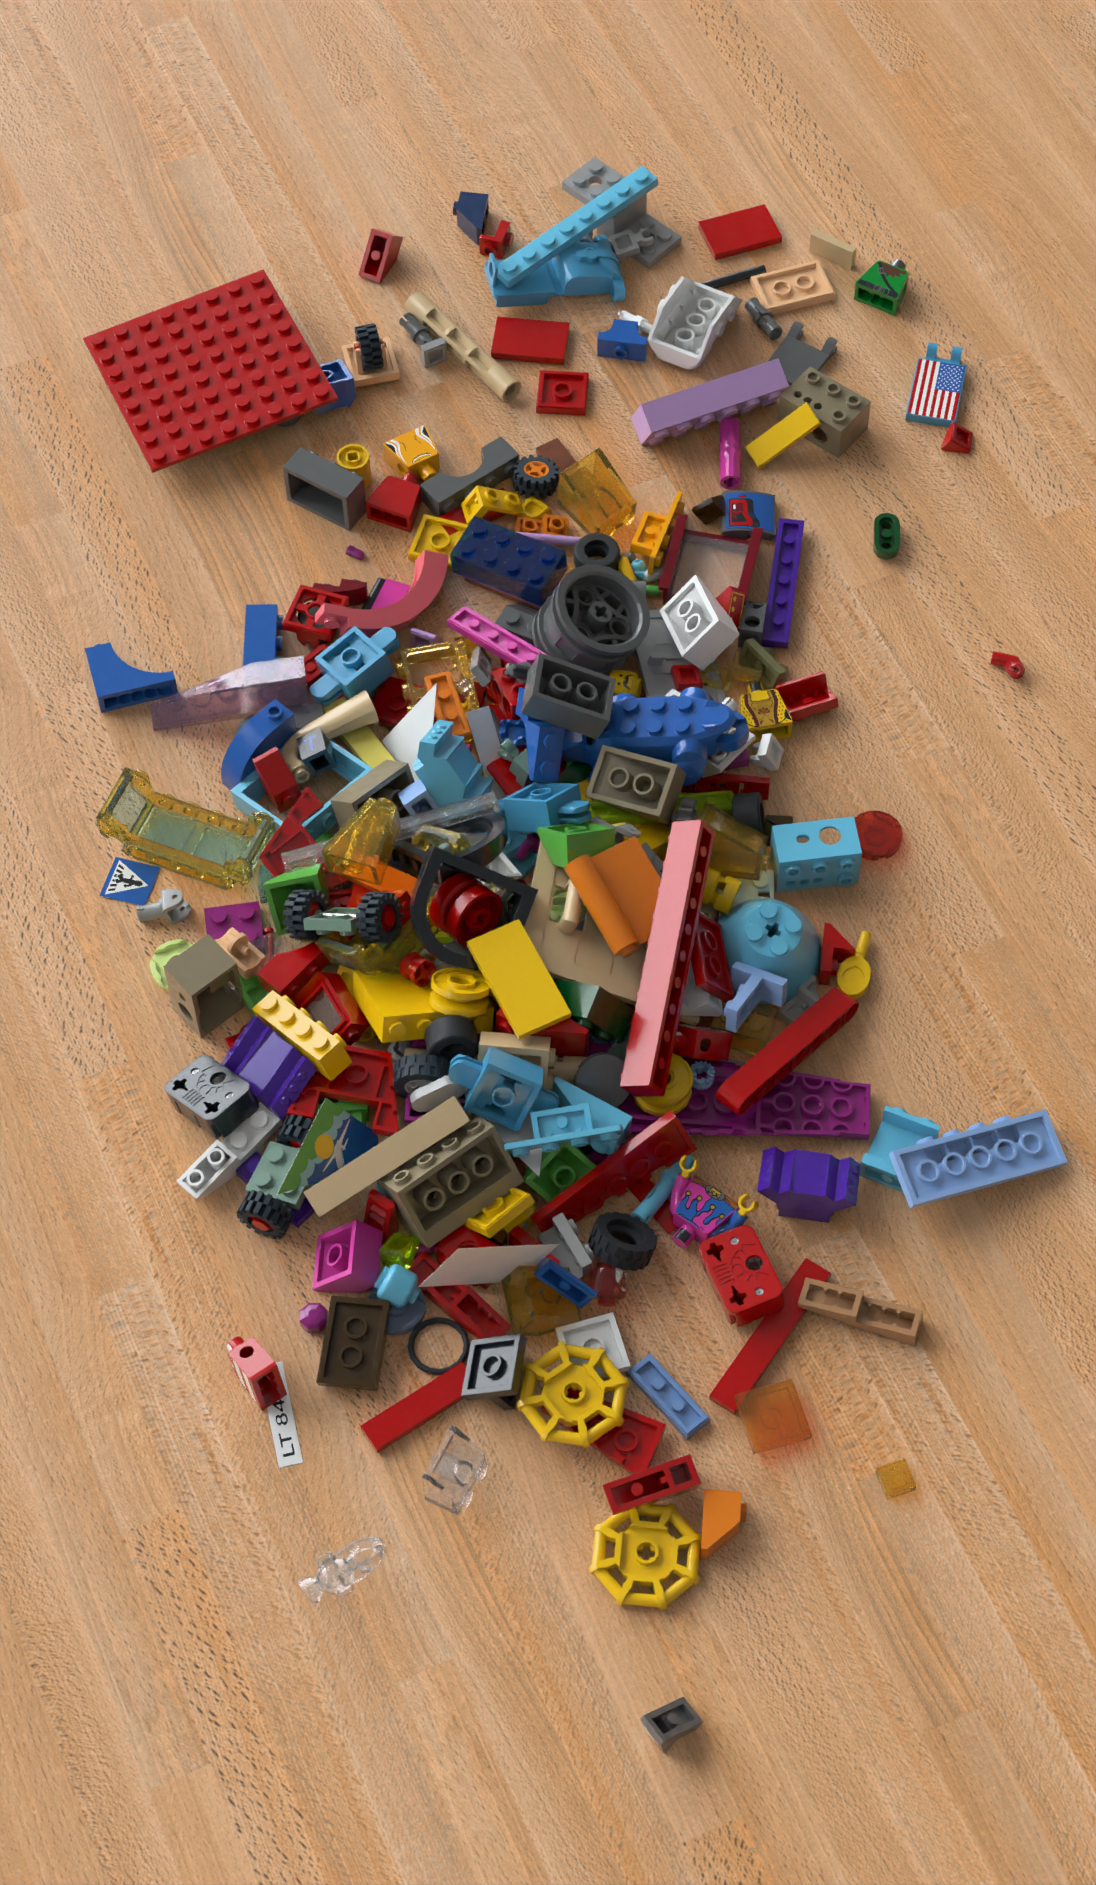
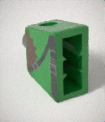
(883, 286)

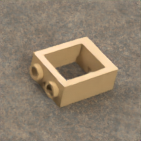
(527, 1046)

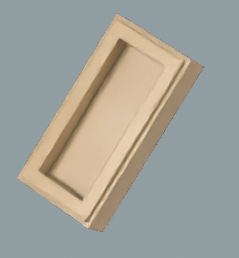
(832, 249)

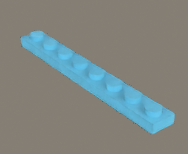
(576, 226)

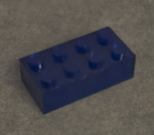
(508, 561)

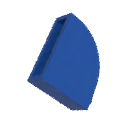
(264, 731)

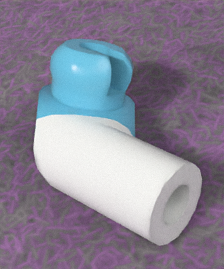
(641, 570)

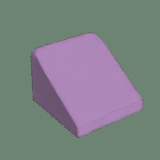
(422, 638)

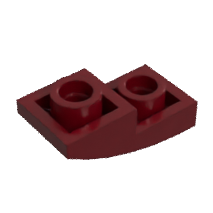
(354, 589)

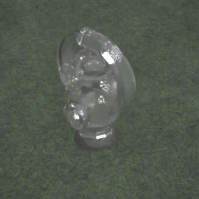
(340, 1571)

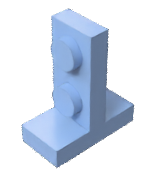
(751, 987)

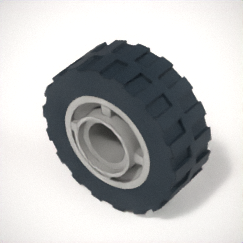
(417, 1071)

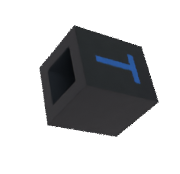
(316, 752)

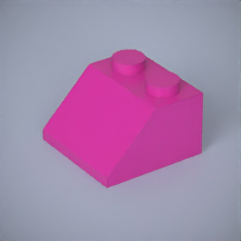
(347, 1258)

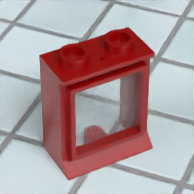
(332, 1003)

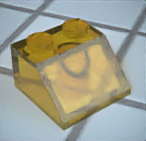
(755, 1030)
(535, 1306)

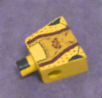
(765, 712)

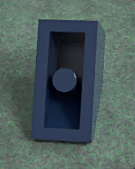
(472, 214)

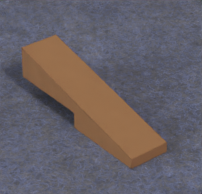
(854, 1308)

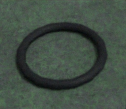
(421, 1326)

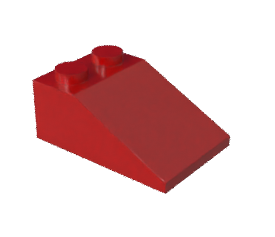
(566, 1036)

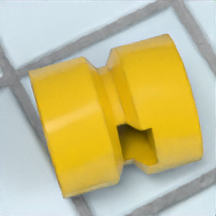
(355, 459)
(729, 886)

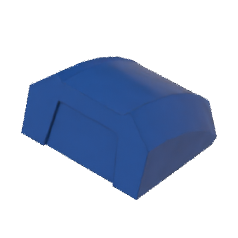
(342, 384)

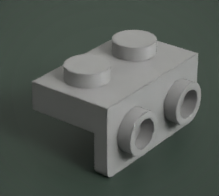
(570, 1250)

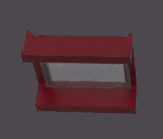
(712, 557)

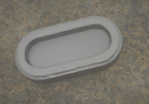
(435, 1093)

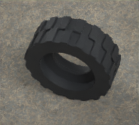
(617, 1253)

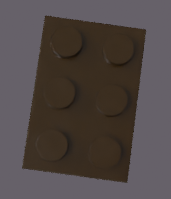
(354, 1343)

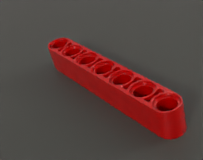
(787, 1051)

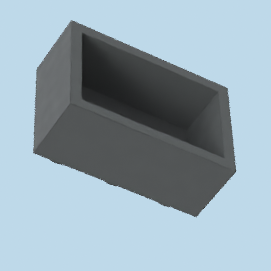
(325, 488)

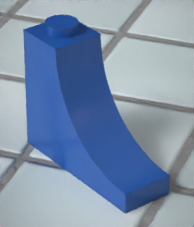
(121, 684)

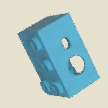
(814, 862)

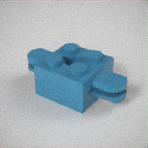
(354, 652)
(544, 805)
(497, 1099)

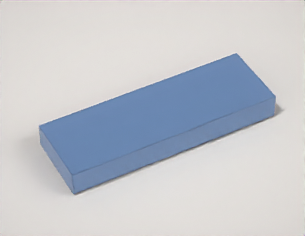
(668, 1396)

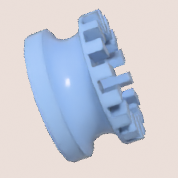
(704, 1083)

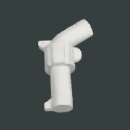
(643, 324)

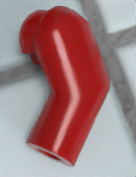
(1010, 663)

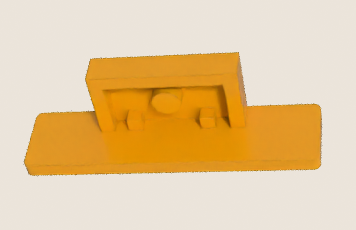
(654, 533)

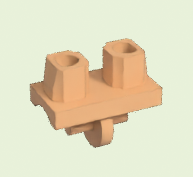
(242, 952)

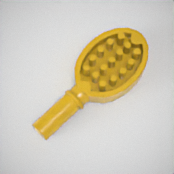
(855, 971)

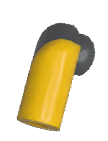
(625, 565)

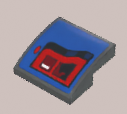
(747, 511)

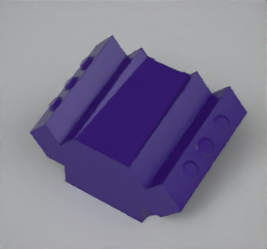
(269, 1066)
(808, 1183)

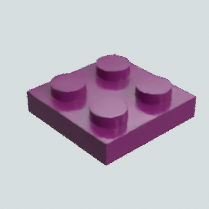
(242, 917)

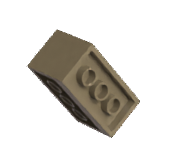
(451, 1181)

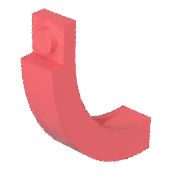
(426, 583)

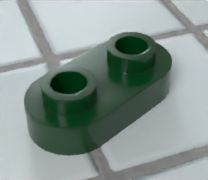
(886, 536)

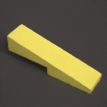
(362, 742)

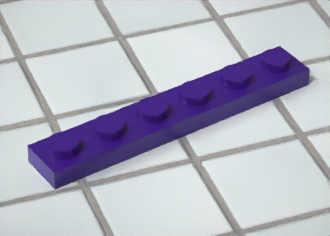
(783, 583)

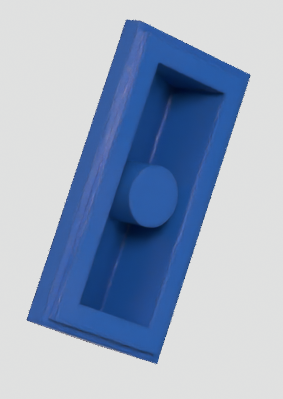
(564, 1282)

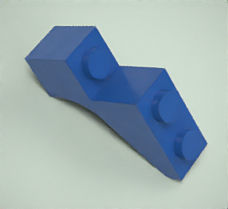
(543, 745)

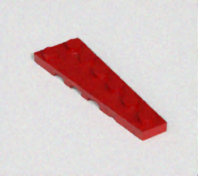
(655, 1146)

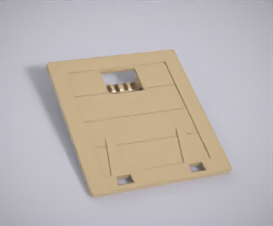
(585, 953)

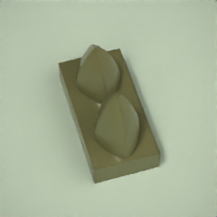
(762, 658)

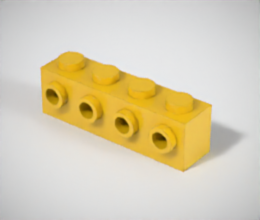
(306, 1036)

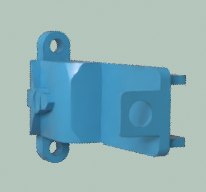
(575, 271)

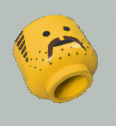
(626, 682)

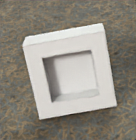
(768, 753)

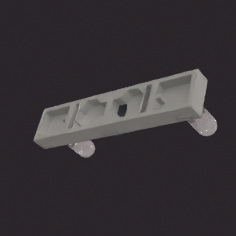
(480, 667)

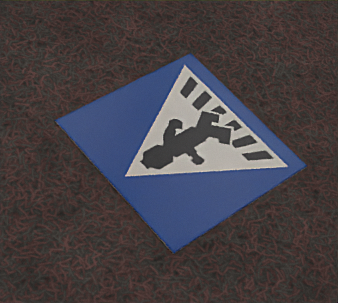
(130, 881)

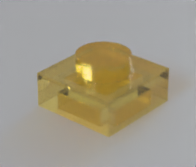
(895, 1479)

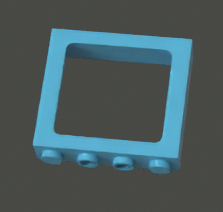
(250, 791)

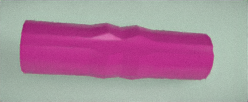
(730, 453)

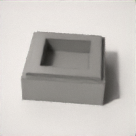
(433, 352)

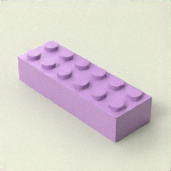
(709, 402)

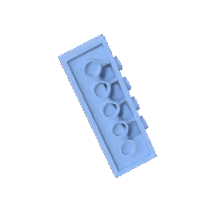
(977, 1158)

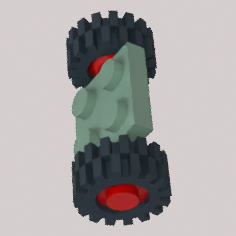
(375, 917)
(262, 1206)

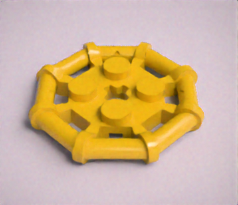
(572, 1411)
(651, 1571)

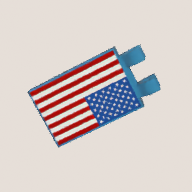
(936, 388)

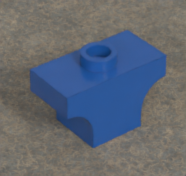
(622, 342)

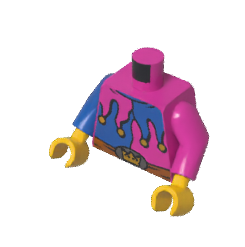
(702, 1209)

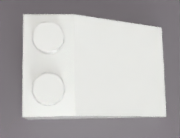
(698, 624)

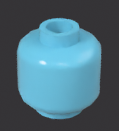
(397, 1285)

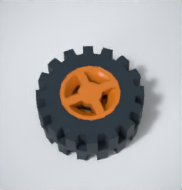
(535, 477)

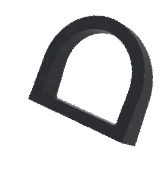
(410, 858)
(433, 859)

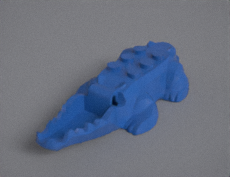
(660, 727)

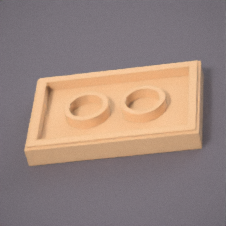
(793, 287)

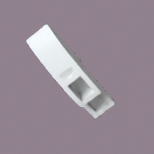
(222, 1158)

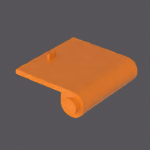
(618, 893)

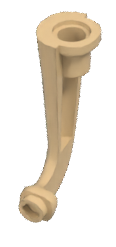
(342, 719)

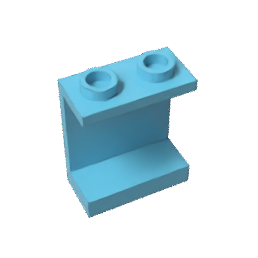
(895, 1132)

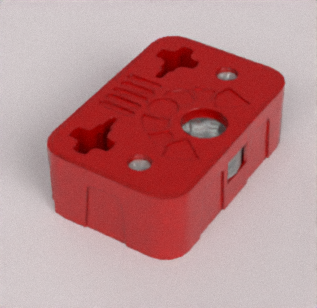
(734, 1277)

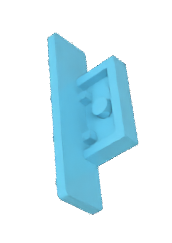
(563, 1126)

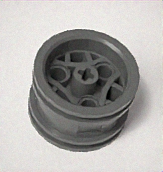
(592, 619)

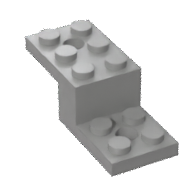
(632, 217)

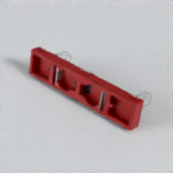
(732, 782)

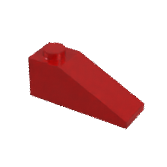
(652, 1485)

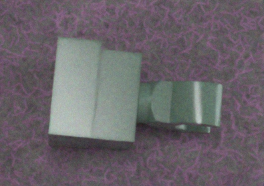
(519, 763)

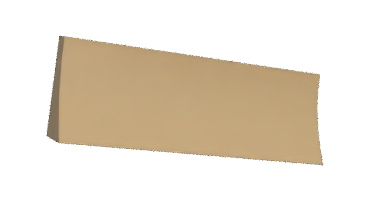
(387, 1156)

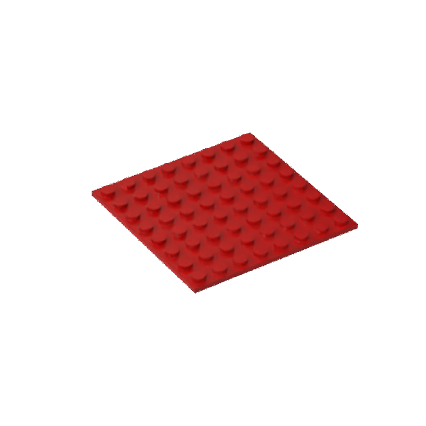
(209, 370)

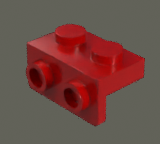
(807, 696)

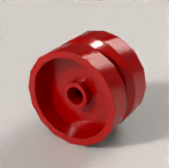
(465, 908)

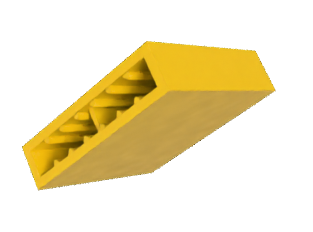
(400, 1008)

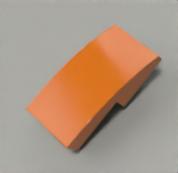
(548, 525)

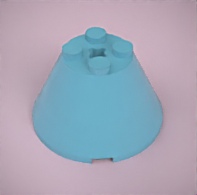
(772, 939)

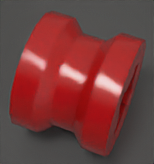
(417, 969)

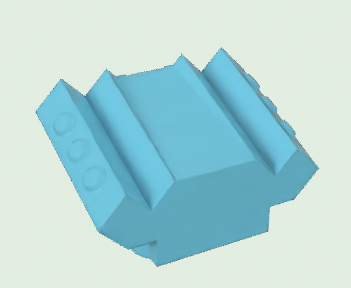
(449, 767)

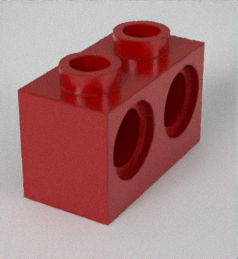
(505, 692)

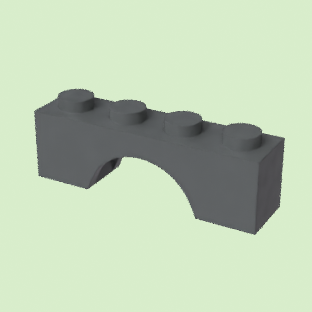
(447, 492)

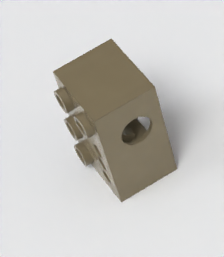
(839, 409)
(201, 985)

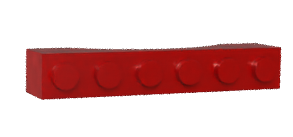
(292, 970)

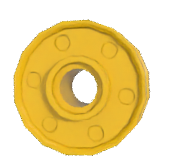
(459, 992)
(677, 1091)

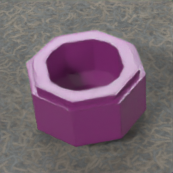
(313, 1317)

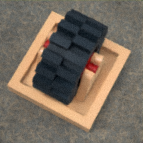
(370, 357)

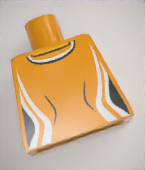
(413, 453)

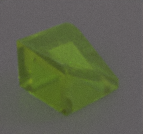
(399, 1250)

